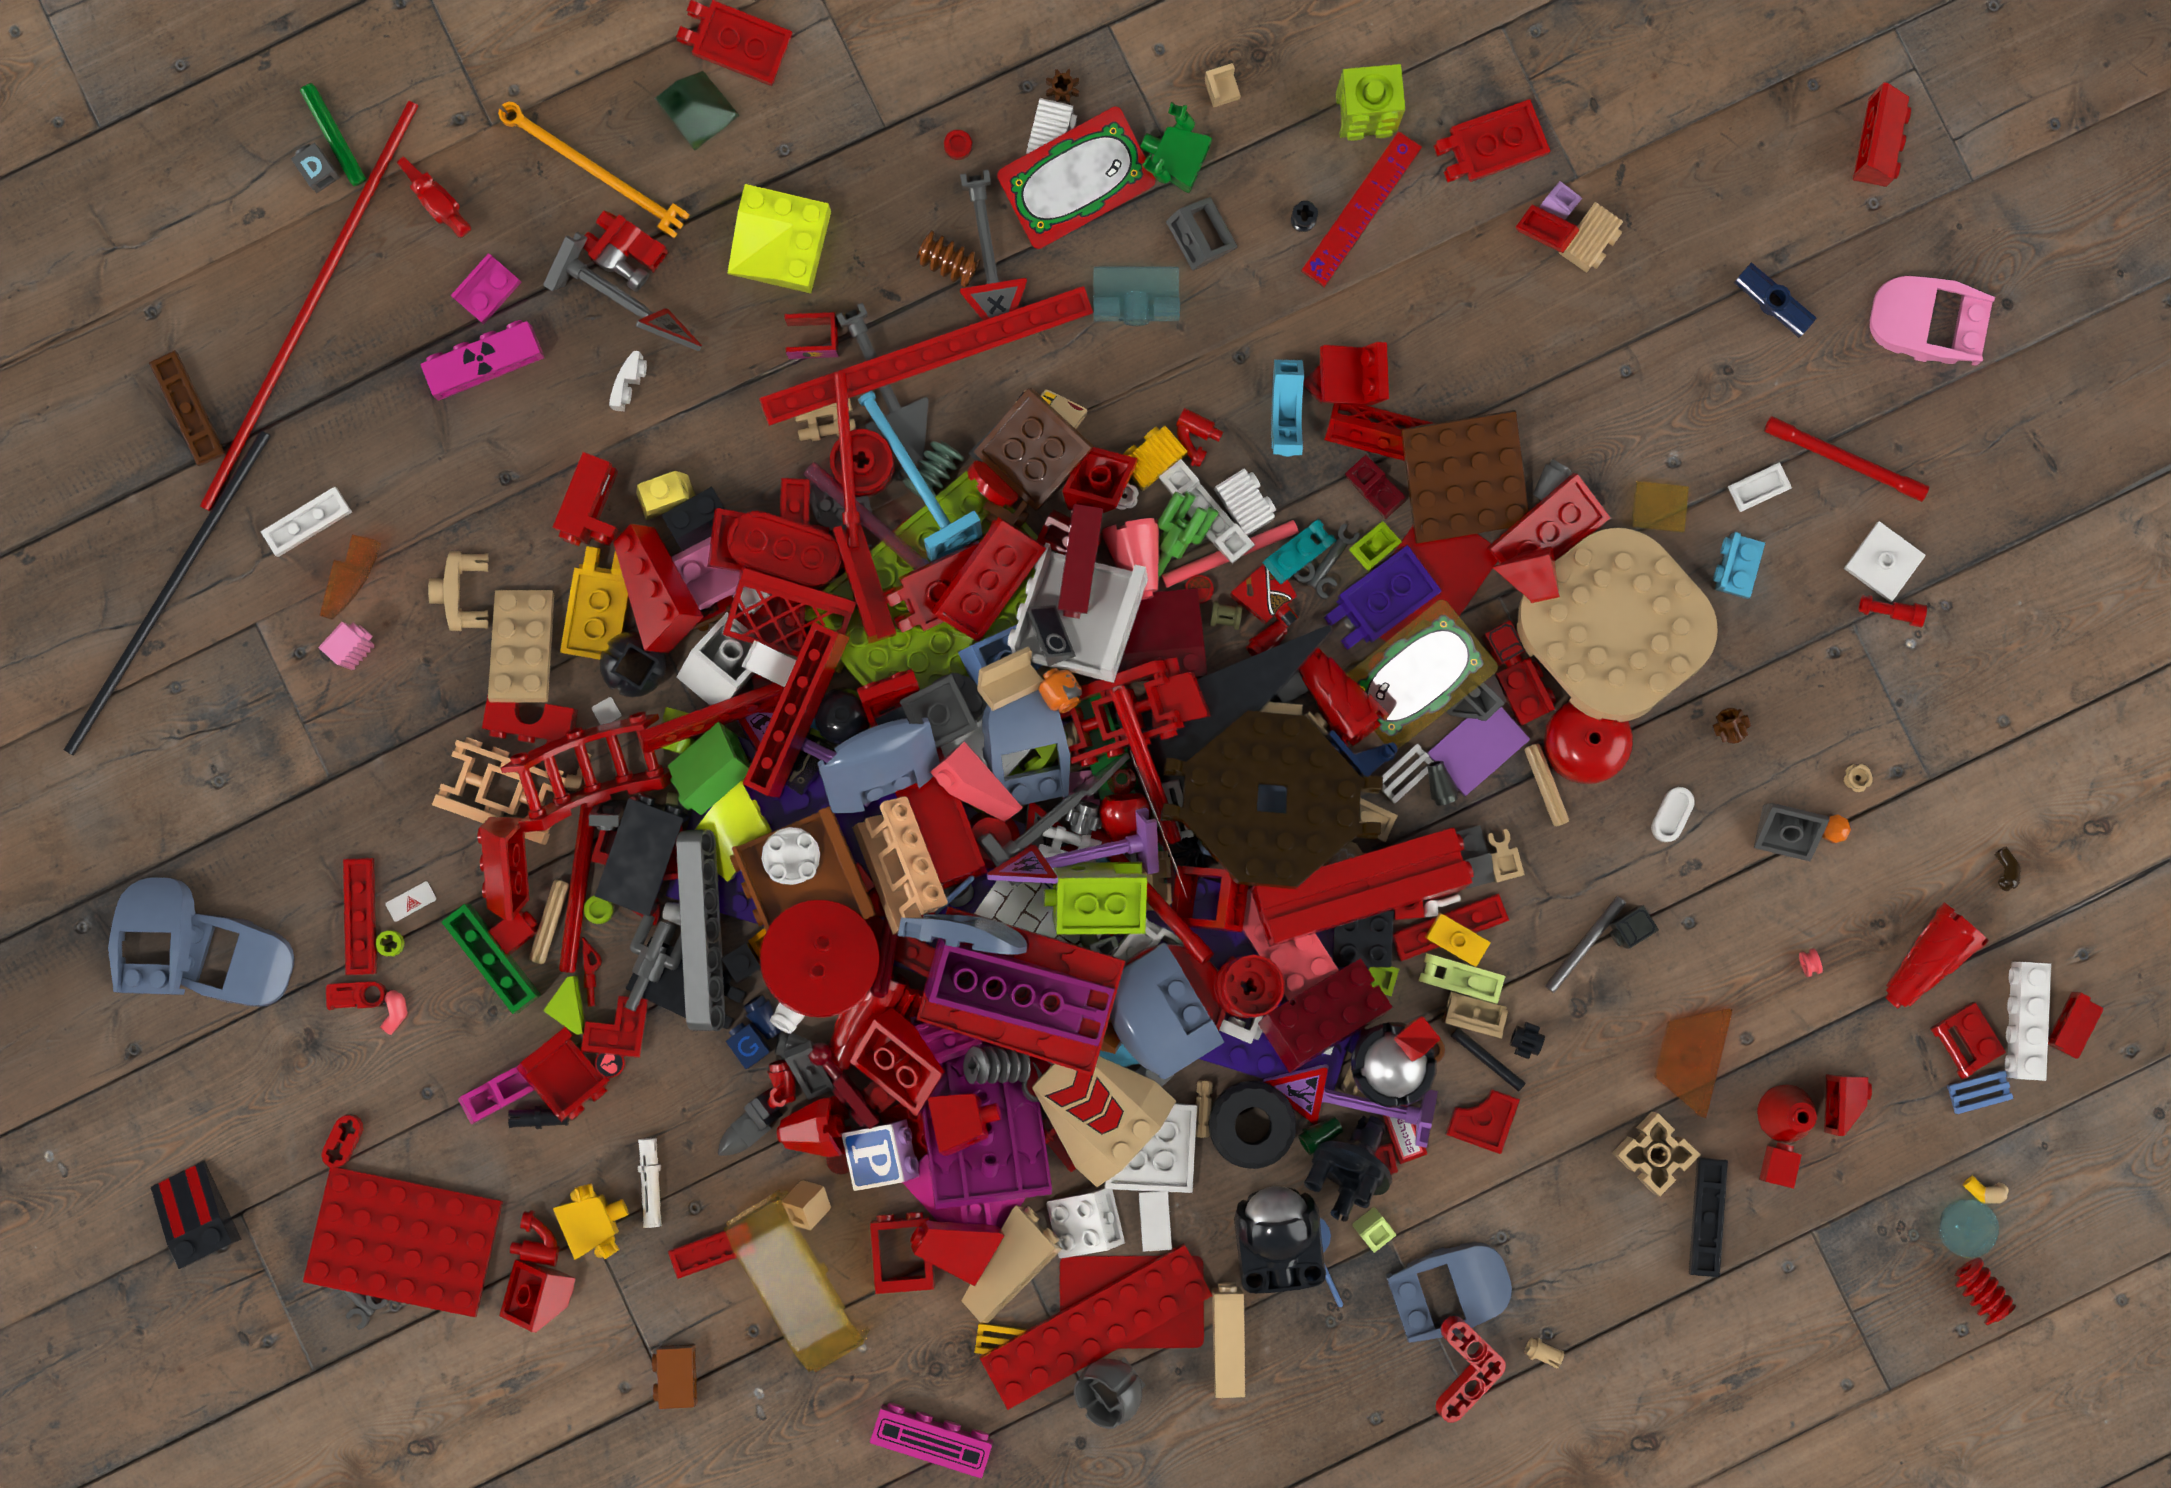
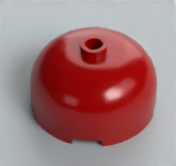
(1575, 756)

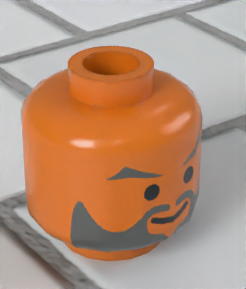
(1060, 690)

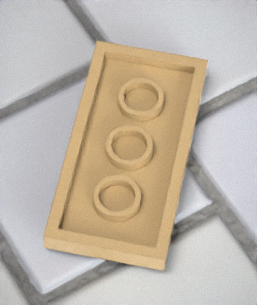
(521, 646)

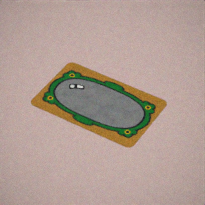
(1423, 672)

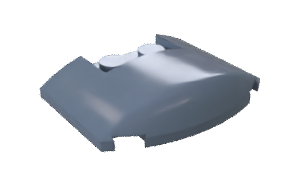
(878, 764)
(1161, 1015)

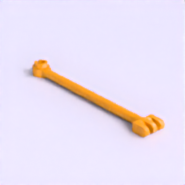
(667, 216)

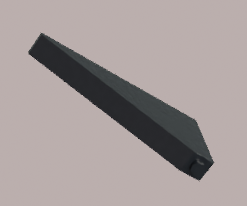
(1230, 694)

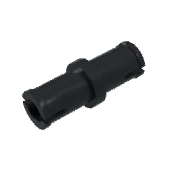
(534, 1117)

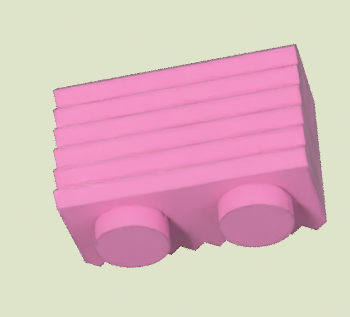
(347, 645)

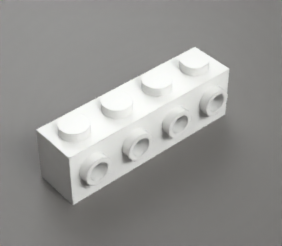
(2028, 1020)

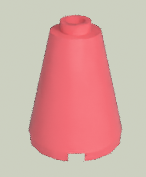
(1136, 545)

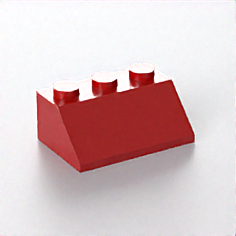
(1882, 136)
(504, 866)

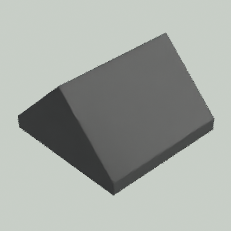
(1789, 831)

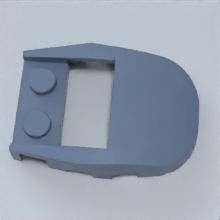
(1021, 727)
(153, 907)
(982, 932)
(257, 968)
(1477, 1278)

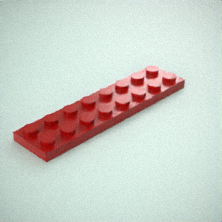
(1095, 1326)

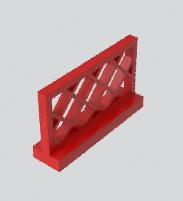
(789, 591)

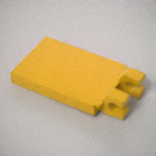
(594, 607)

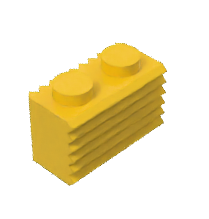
(1155, 456)

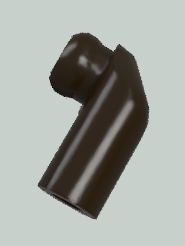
(2012, 869)

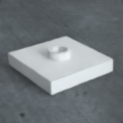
(1884, 561)

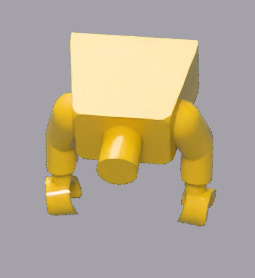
(590, 1222)

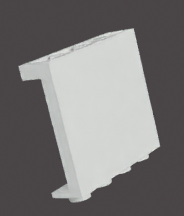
(1097, 636)

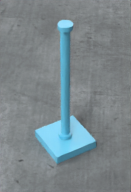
(952, 535)

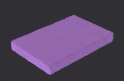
(1478, 748)

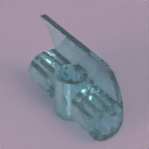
(1136, 295)

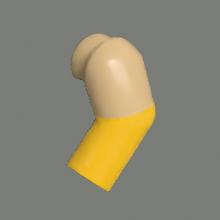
(1992, 1194)

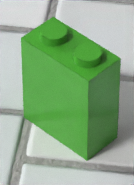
(709, 768)

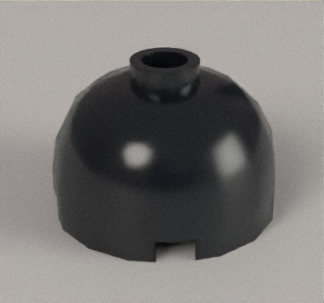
(841, 715)

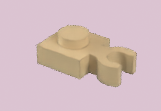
(1505, 860)

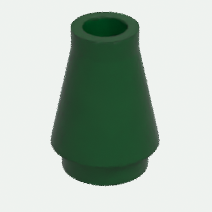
(1319, 1133)

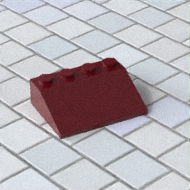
(1167, 629)

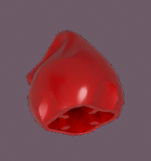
(1119, 814)

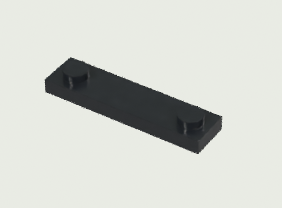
(1708, 1217)

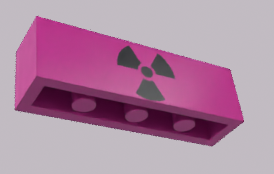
(482, 360)

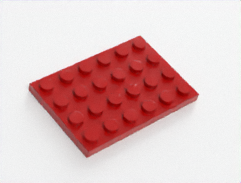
(403, 1241)

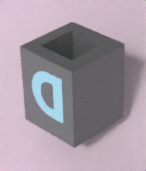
(315, 167)

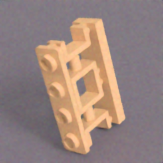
(492, 808)
(880, 843)

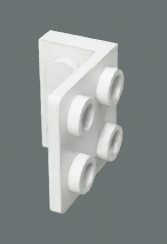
(1086, 1223)

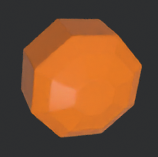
(1837, 829)

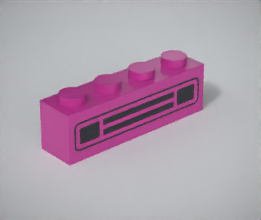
(931, 1440)

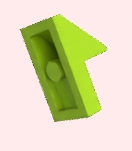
(1375, 546)

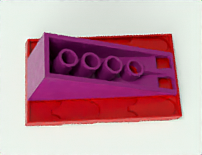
(1043, 1000)

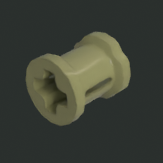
(1226, 615)

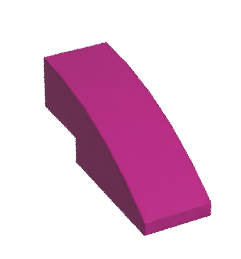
(494, 1095)

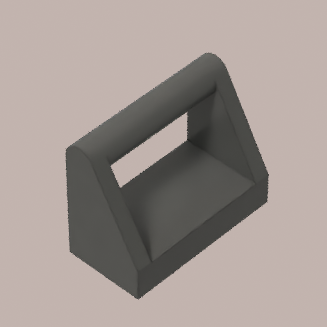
(1191, 237)

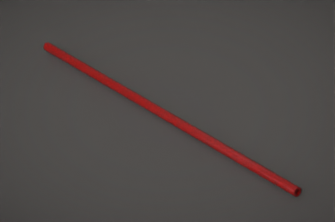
(309, 306)

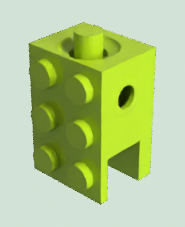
(1370, 101)
(1099, 898)

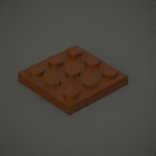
(1033, 449)

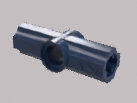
(1759, 288)

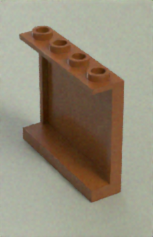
(835, 877)

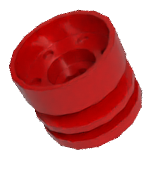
(1263, 978)

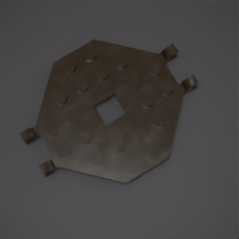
(1262, 845)

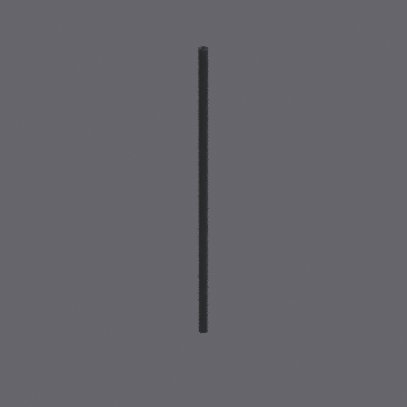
(167, 592)

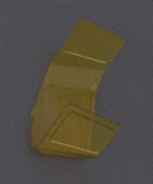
(792, 1283)

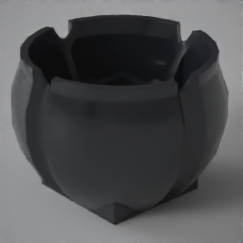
(614, 654)

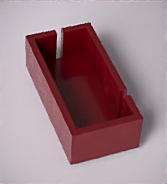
(1324, 1015)

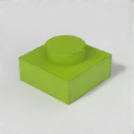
(1385, 978)

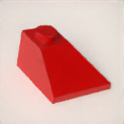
(1099, 479)
(1844, 1102)
(535, 1295)

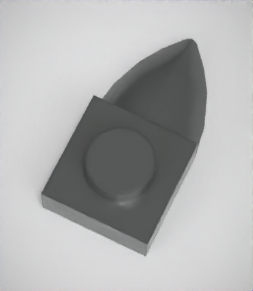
(740, 1136)

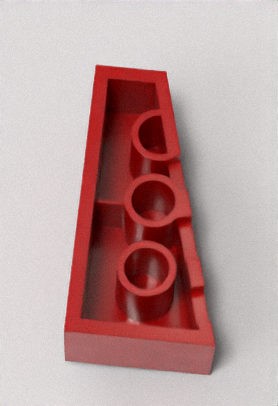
(655, 589)

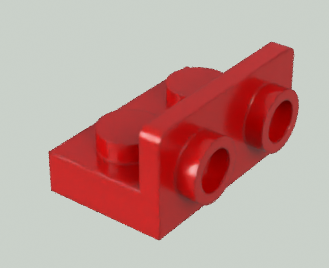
(1526, 691)

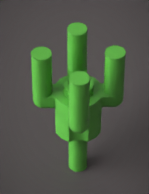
(1179, 532)

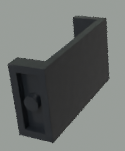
(641, 854)

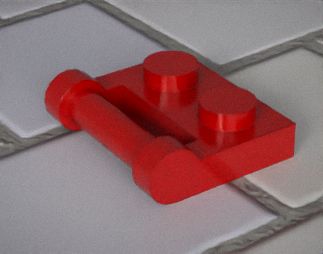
(1976, 1036)

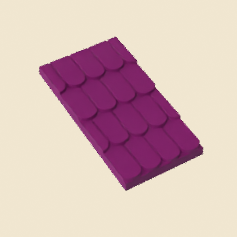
(1004, 1165)

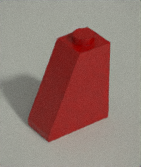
(957, 1247)

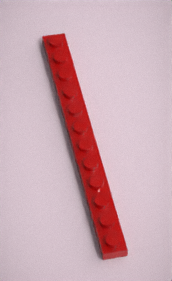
(928, 355)

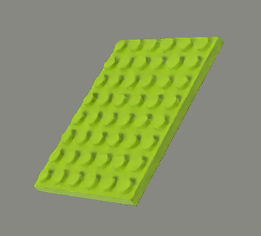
(930, 651)

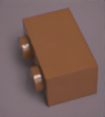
(675, 1376)

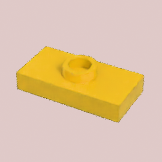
(1457, 939)

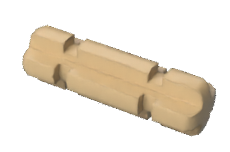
(1203, 1103)

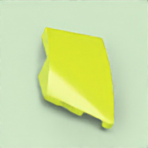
(734, 822)

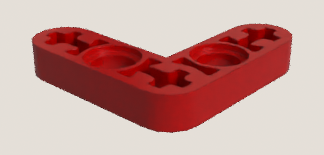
(1478, 1363)

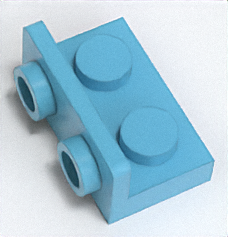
(1739, 565)

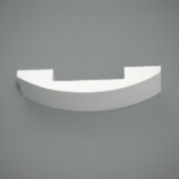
(1223, 532)

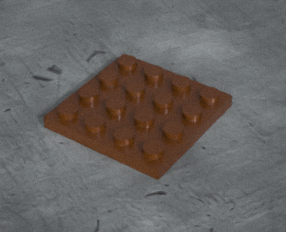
(1464, 476)

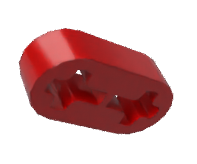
(336, 1138)

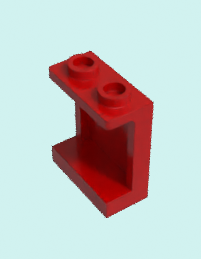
(563, 1076)

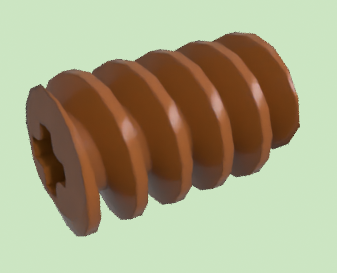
(948, 259)

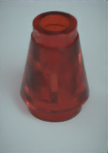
(1125, 788)

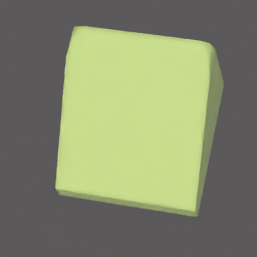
(1374, 1229)

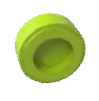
(598, 910)

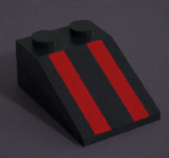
(193, 1215)

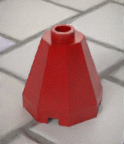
(816, 1128)

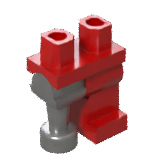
(619, 242)

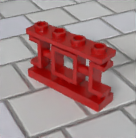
(1101, 687)

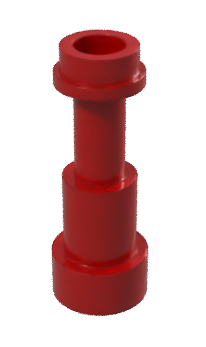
(1914, 614)

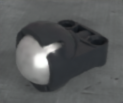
(1384, 1069)
(1279, 1240)

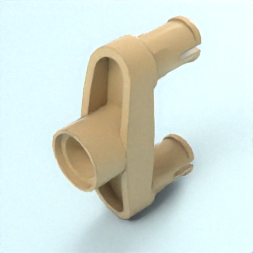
(447, 590)

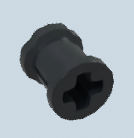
(1312, 214)

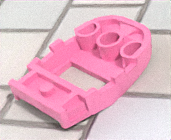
(1904, 314)

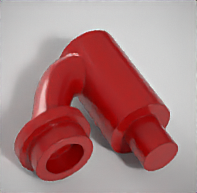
(1200, 426)
(532, 1251)

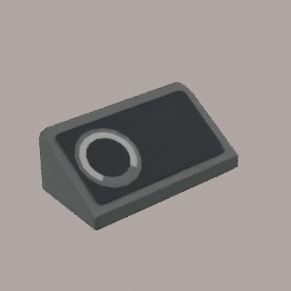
(1051, 634)

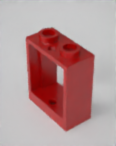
(1229, 914)
(898, 1284)

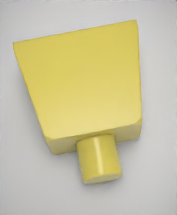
(664, 493)

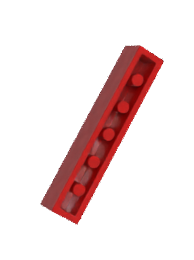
(795, 710)

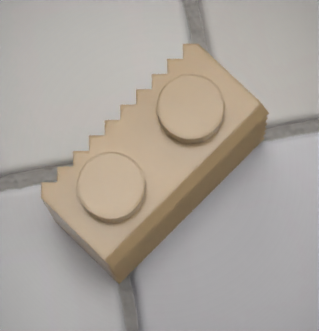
(1594, 233)

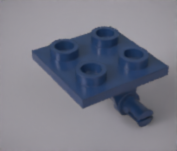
(1366, 761)

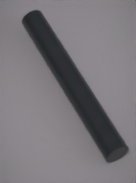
(1488, 1059)

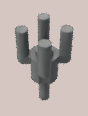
(652, 958)

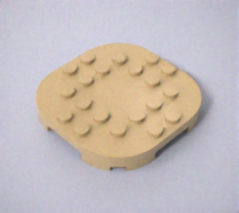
(1622, 626)

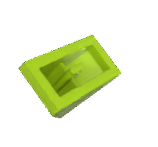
(567, 1006)

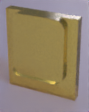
(1660, 506)

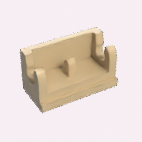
(1475, 1015)

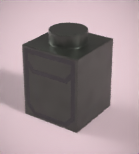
(1633, 927)

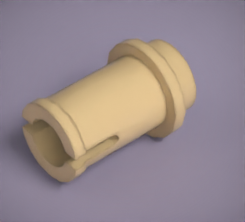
(1537, 1350)

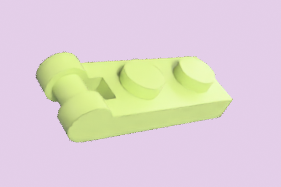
(1463, 978)

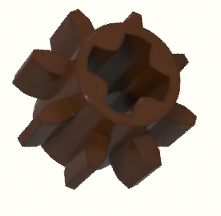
(1067, 81)
(1732, 725)

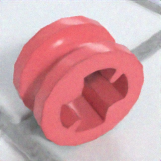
(1810, 962)

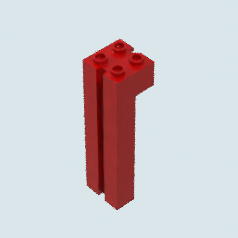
(1365, 886)

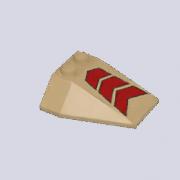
(1103, 1115)

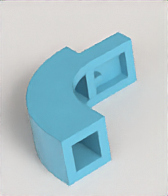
(1287, 407)

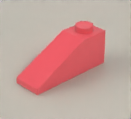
(972, 782)

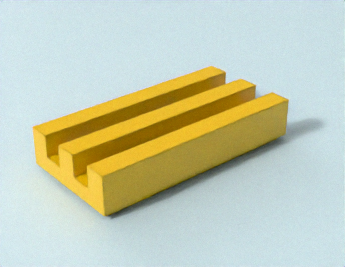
(993, 1340)

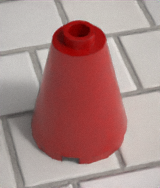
(1786, 1113)

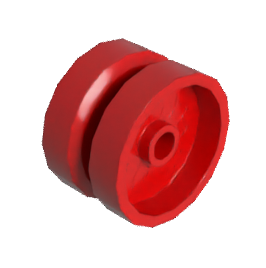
(872, 448)

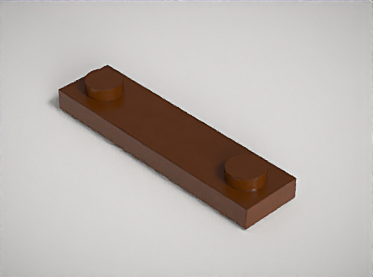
(187, 408)

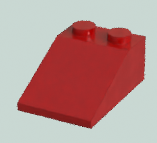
(898, 1060)

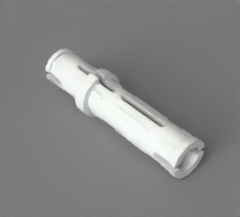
(650, 1182)

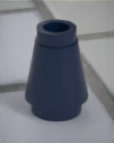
(759, 1013)

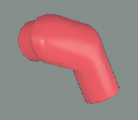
(397, 1011)

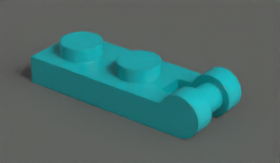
(1298, 552)

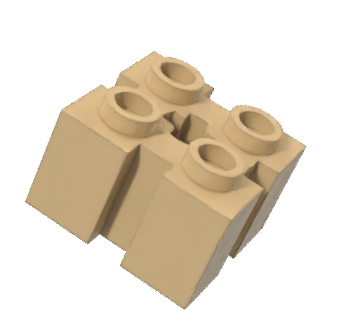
(1674, 1152)

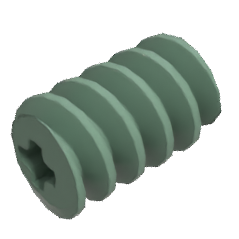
(935, 466)

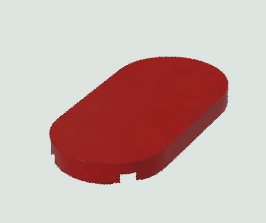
(784, 548)

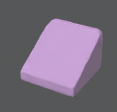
(1561, 201)

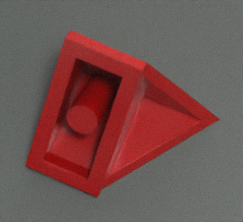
(1532, 574)

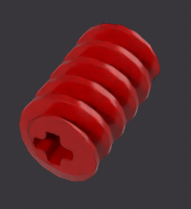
(1985, 1291)

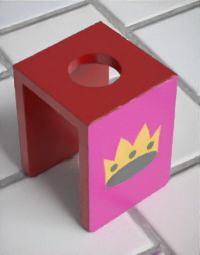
(806, 319)

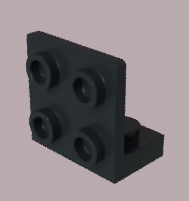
(1365, 939)

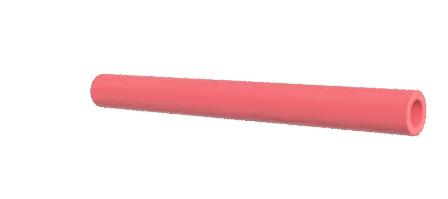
(1217, 558)

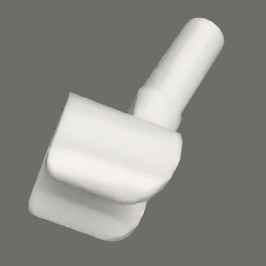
(1431, 907)

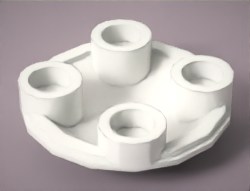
(790, 856)

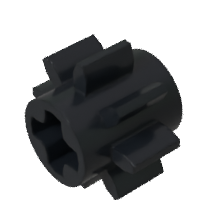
(1527, 1040)

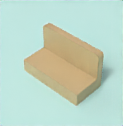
(1008, 679)

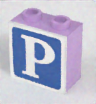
(880, 1155)

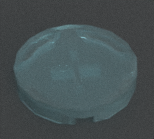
(1968, 1228)

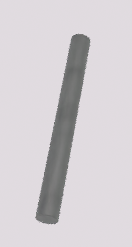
(1586, 943)

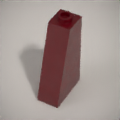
(1079, 560)

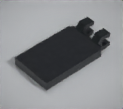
(670, 989)

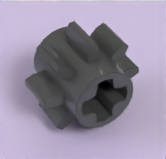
(1084, 818)

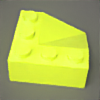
(778, 238)

